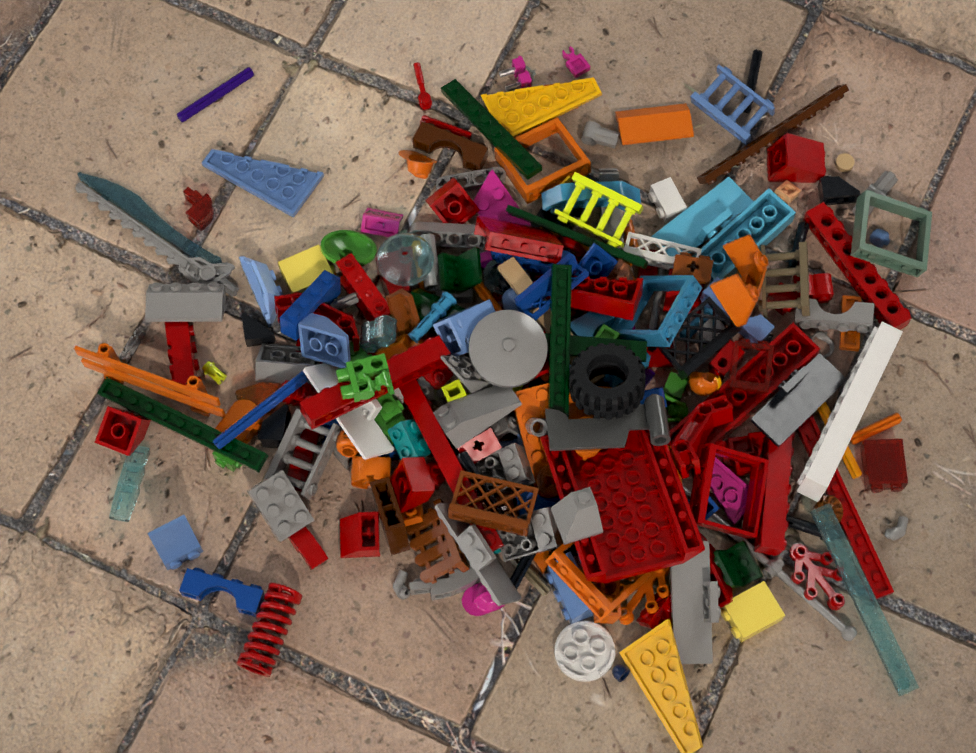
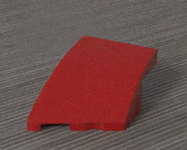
(749, 444)

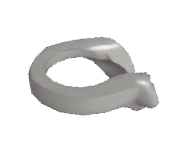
(823, 336)

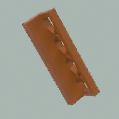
(404, 310)

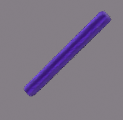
(215, 94)

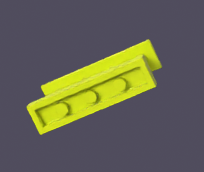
(614, 200)

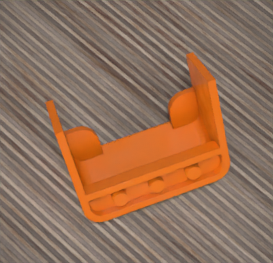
(741, 294)

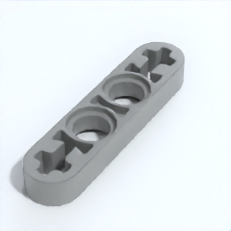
(470, 178)

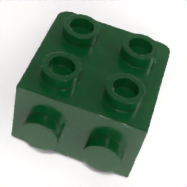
(460, 271)
(737, 565)

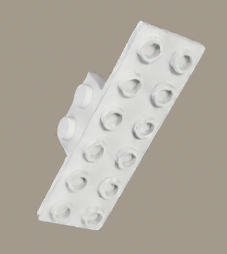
(358, 423)

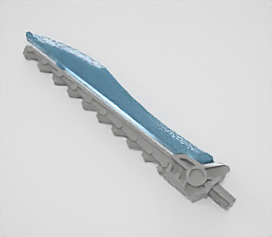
(200, 268)

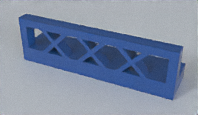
(541, 288)

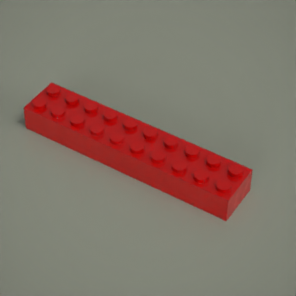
(791, 352)

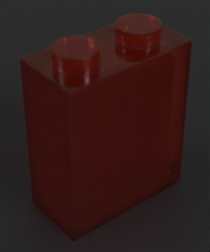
(884, 465)

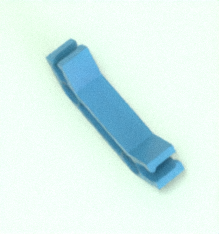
(559, 195)

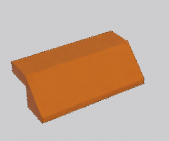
(654, 124)

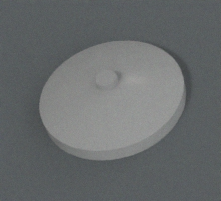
(508, 348)

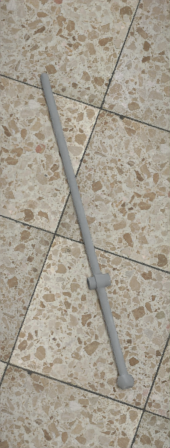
(774, 568)

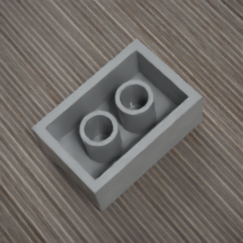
(280, 505)

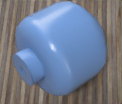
(879, 238)

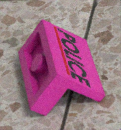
(380, 222)

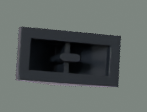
(256, 333)

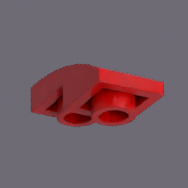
(308, 547)

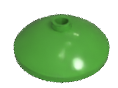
(343, 242)

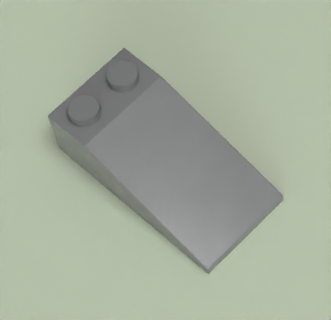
(475, 412)

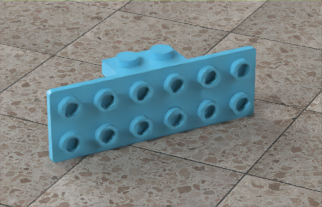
(705, 216)

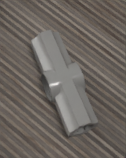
(881, 186)
(432, 281)

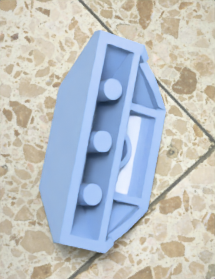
(262, 286)

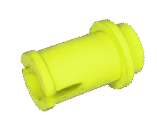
(210, 369)

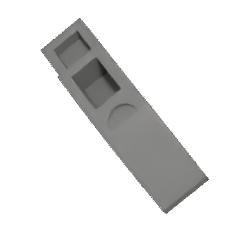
(446, 587)

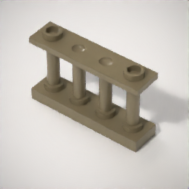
(801, 287)

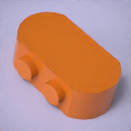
(235, 413)

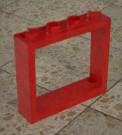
(755, 494)

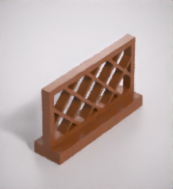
(493, 519)

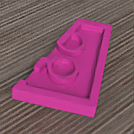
(729, 491)

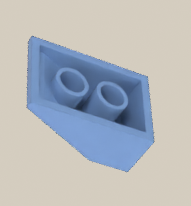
(323, 341)
(175, 542)

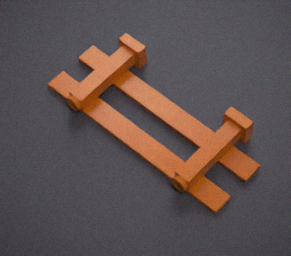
(112, 368)

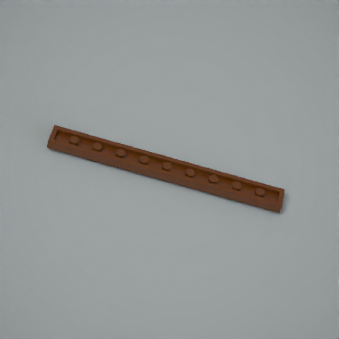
(768, 137)

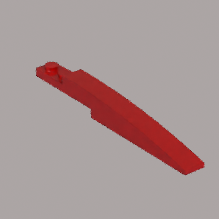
(443, 452)

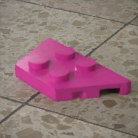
(494, 199)

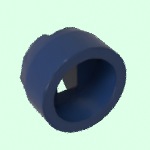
(620, 672)

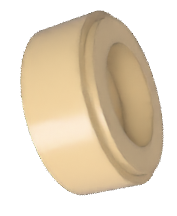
(844, 162)

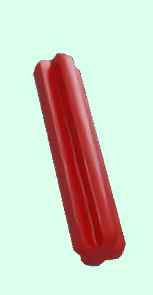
(442, 125)

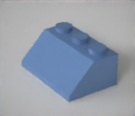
(573, 606)

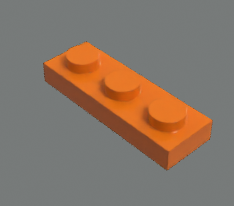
(851, 339)

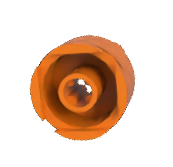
(369, 470)

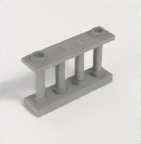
(291, 440)

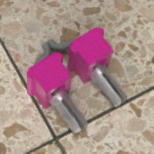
(519, 70)

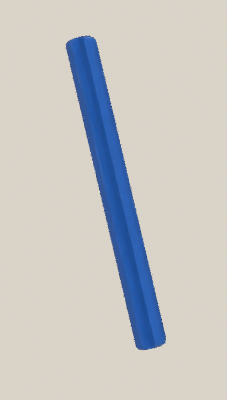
(260, 410)

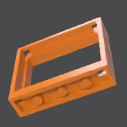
(554, 179)
(586, 589)

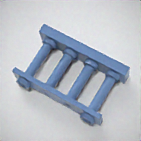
(729, 122)

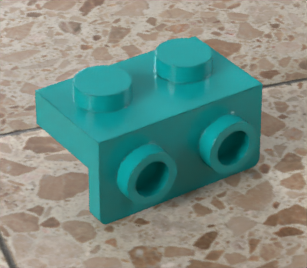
(408, 439)

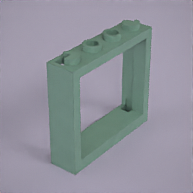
(884, 257)

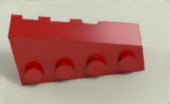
(608, 297)
(181, 351)

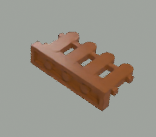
(447, 546)

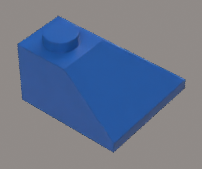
(597, 262)

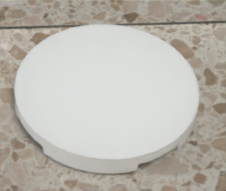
(584, 651)

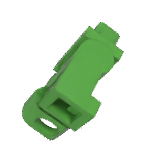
(360, 377)

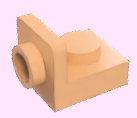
(787, 192)

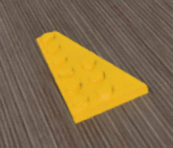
(534, 106)
(660, 674)

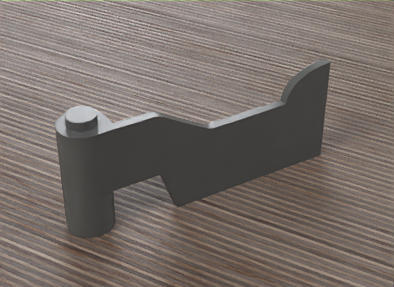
(603, 433)

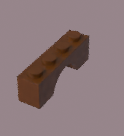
(430, 138)

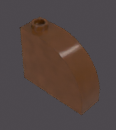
(390, 516)

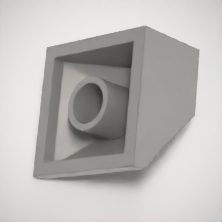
(577, 516)

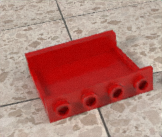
(519, 240)

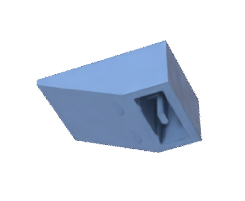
(458, 327)

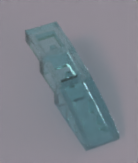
(129, 485)

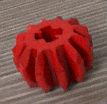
(298, 395)

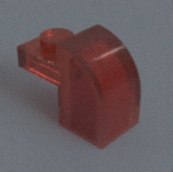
(202, 209)

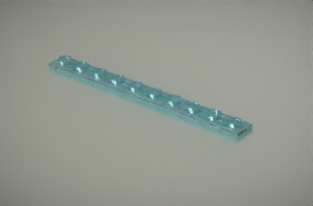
(864, 600)

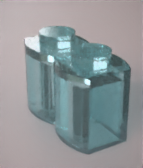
(378, 333)

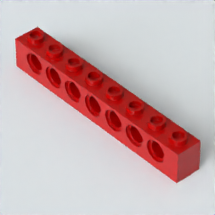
(847, 263)

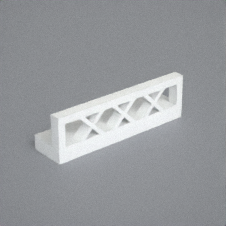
(655, 258)

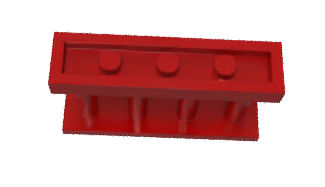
(355, 279)

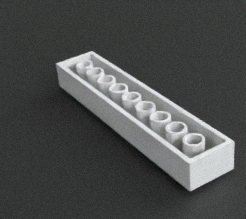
(848, 411)

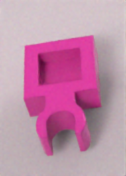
(576, 64)

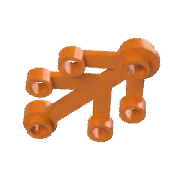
(646, 588)

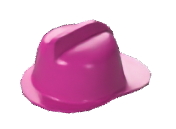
(478, 601)

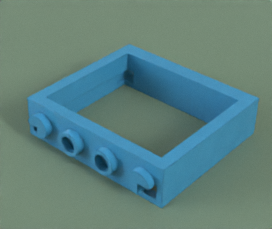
(689, 291)

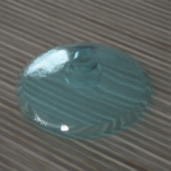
(409, 268)

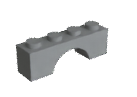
(857, 318)

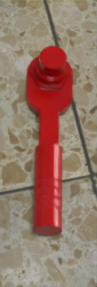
(424, 98)

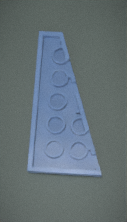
(270, 181)

